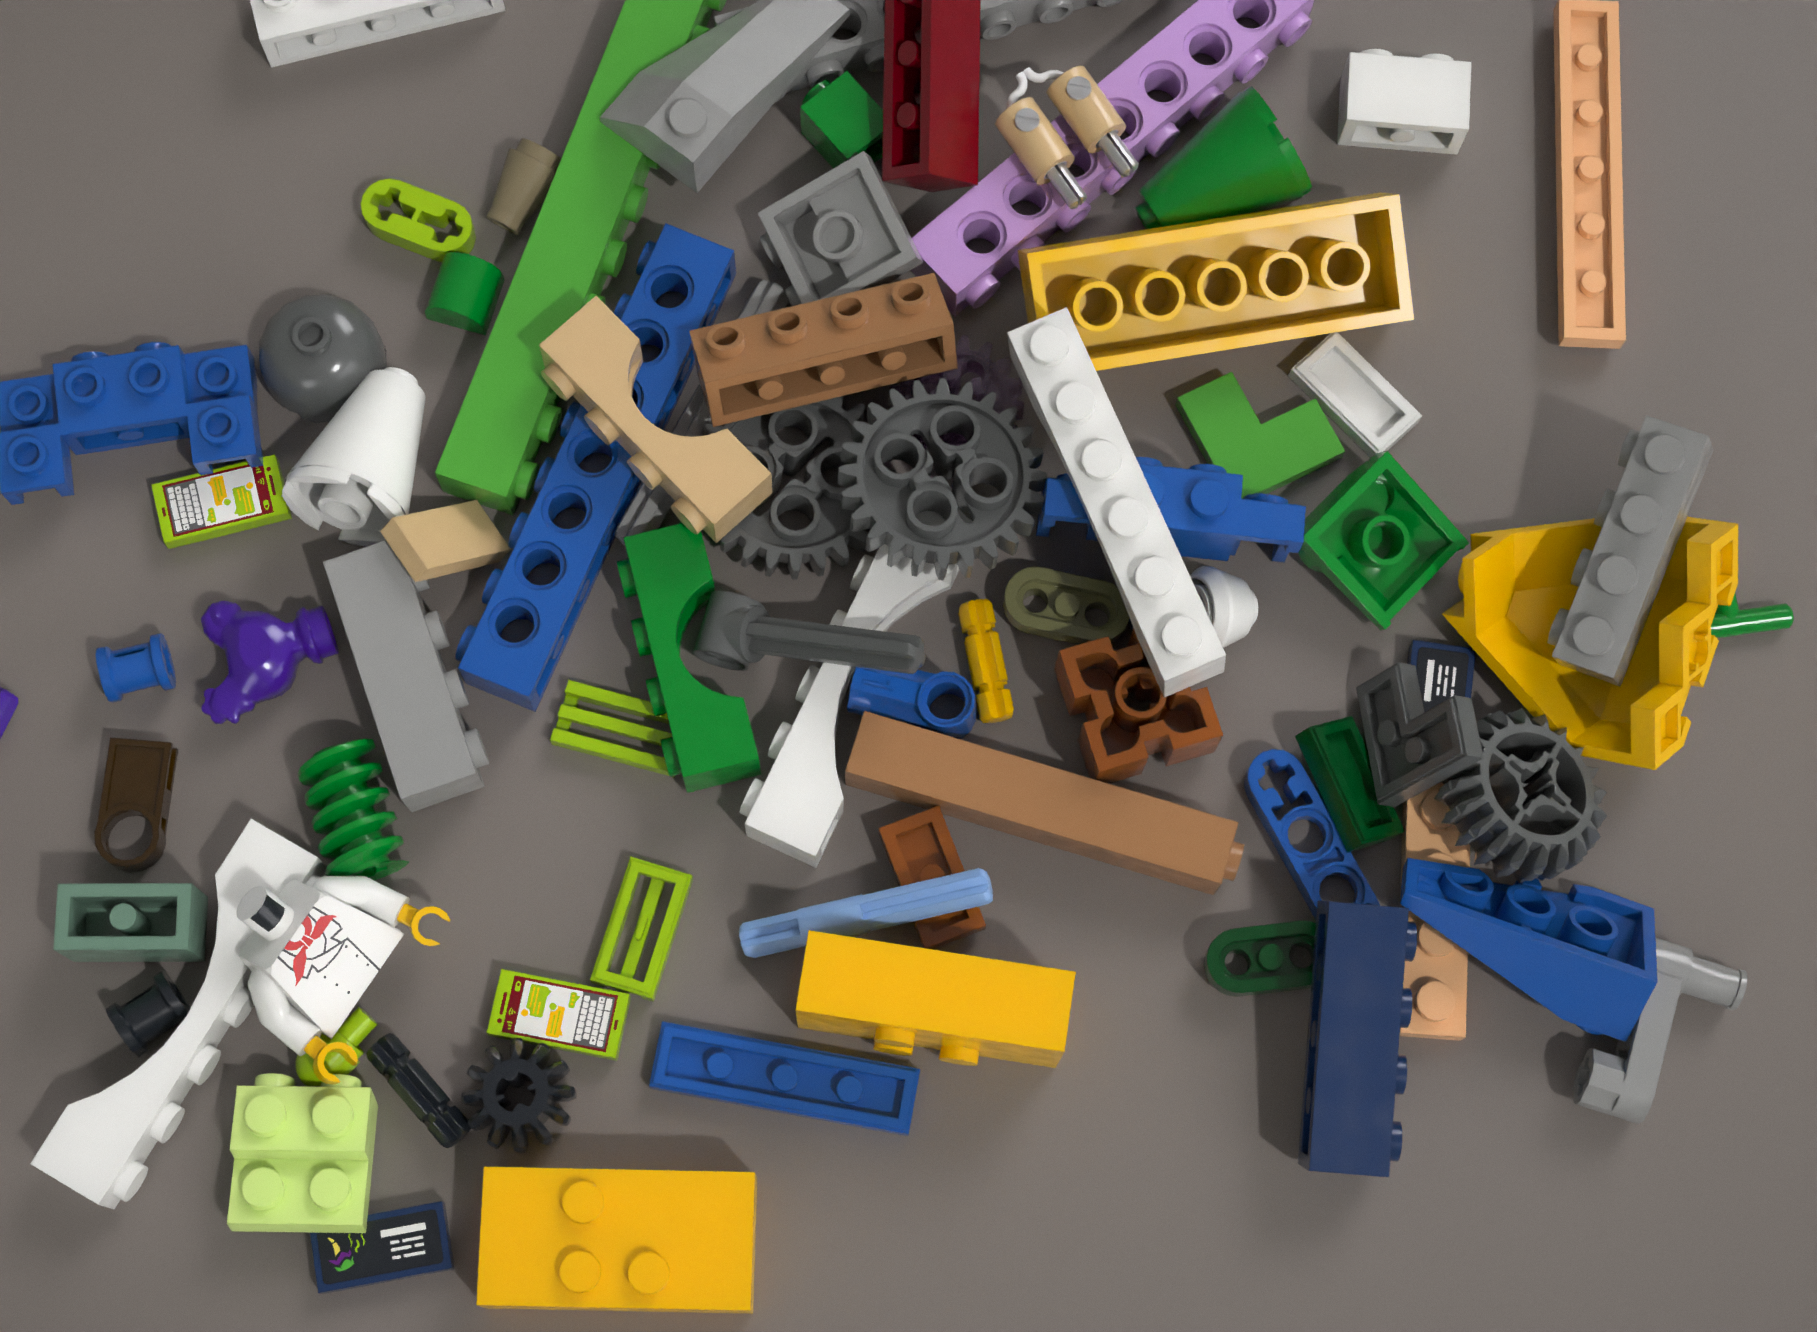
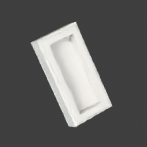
(1354, 395)

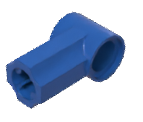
(910, 698)

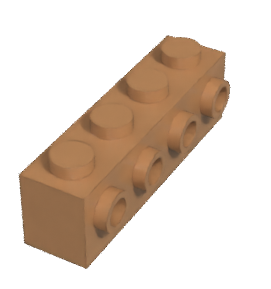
(824, 349)

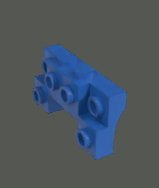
(125, 403)
(1199, 509)

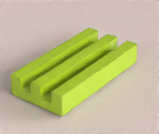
(570, 713)
(625, 981)

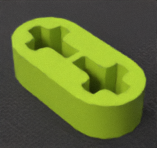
(423, 208)

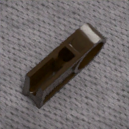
(136, 784)

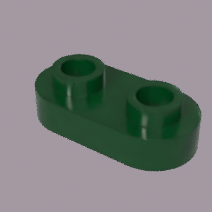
(1267, 958)

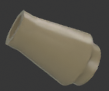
(522, 185)

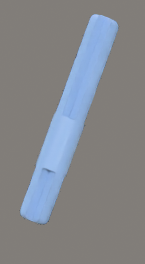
(867, 912)

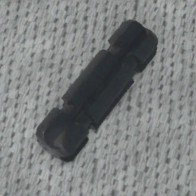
(418, 1090)

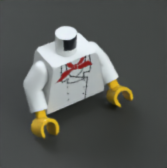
(319, 954)

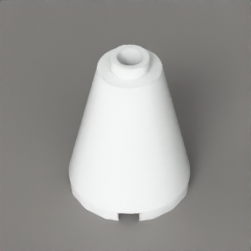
(362, 460)

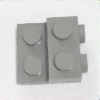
(838, 234)

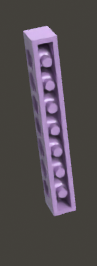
(1152, 125)

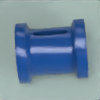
(135, 668)

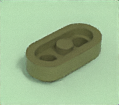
(1066, 602)

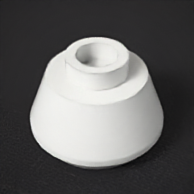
(1227, 602)

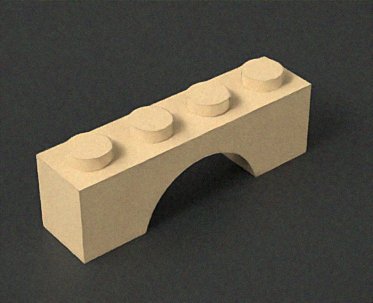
(706, 475)

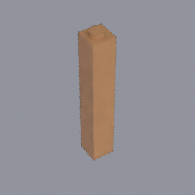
(1043, 804)

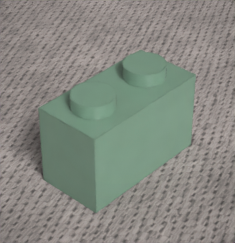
(131, 922)

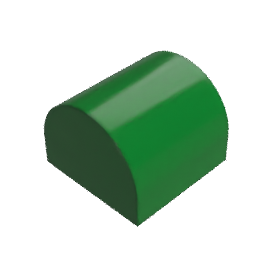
(465, 293)

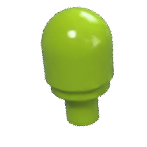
(352, 1033)

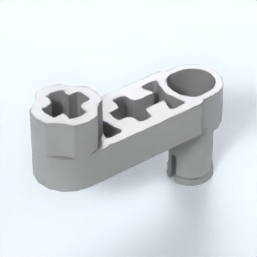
(1627, 1081)

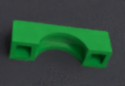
(708, 729)

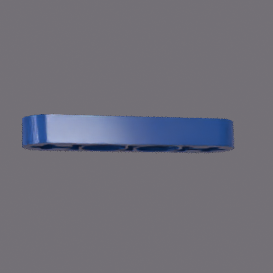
(1305, 868)

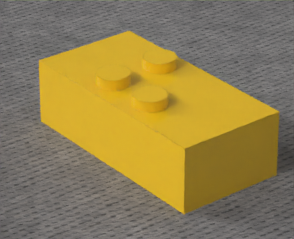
(934, 1001)
(617, 1240)

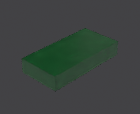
(1346, 783)

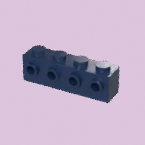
(1355, 1039)

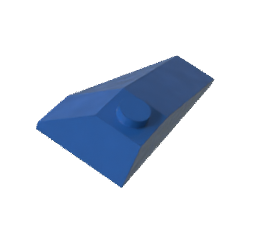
(1572, 952)

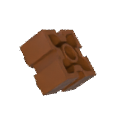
(1118, 737)

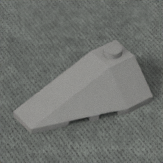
(716, 88)

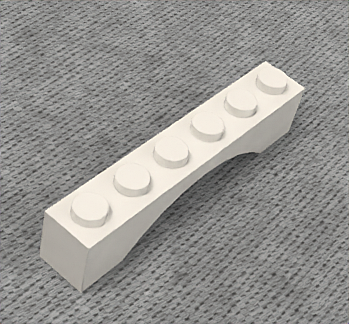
(1117, 501)
(802, 793)
(108, 1136)

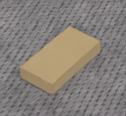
(445, 540)

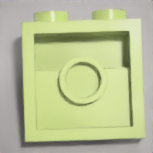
(302, 1156)

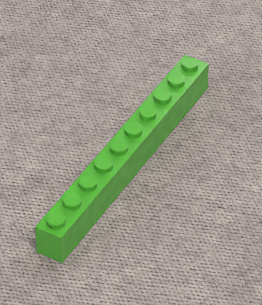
(561, 268)

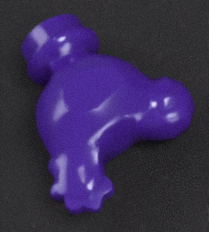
(261, 654)

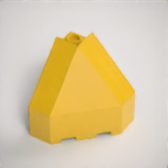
(1522, 579)

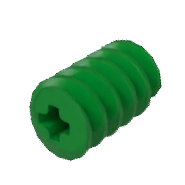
(348, 811)

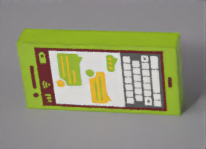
(220, 502)
(559, 1014)

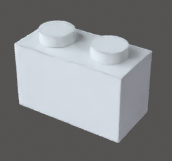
(1404, 102)

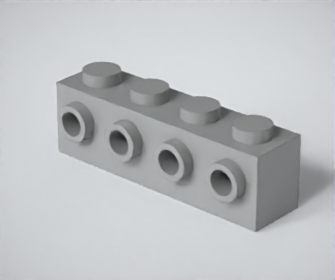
(1632, 550)
(406, 677)

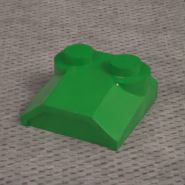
(1379, 538)

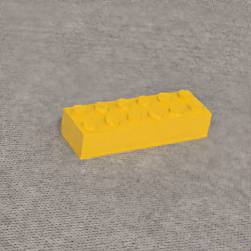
(1226, 280)

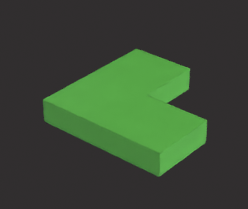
(1263, 453)

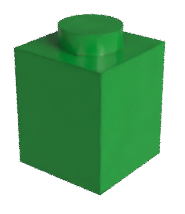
(842, 120)

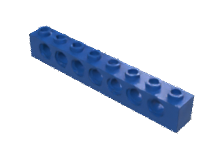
(524, 668)

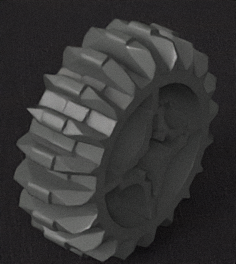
(1526, 801)

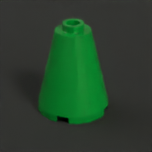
(1226, 169)

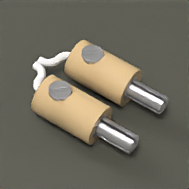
(1086, 113)

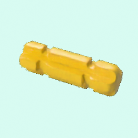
(986, 661)

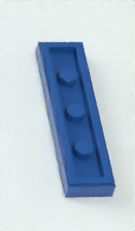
(784, 1078)

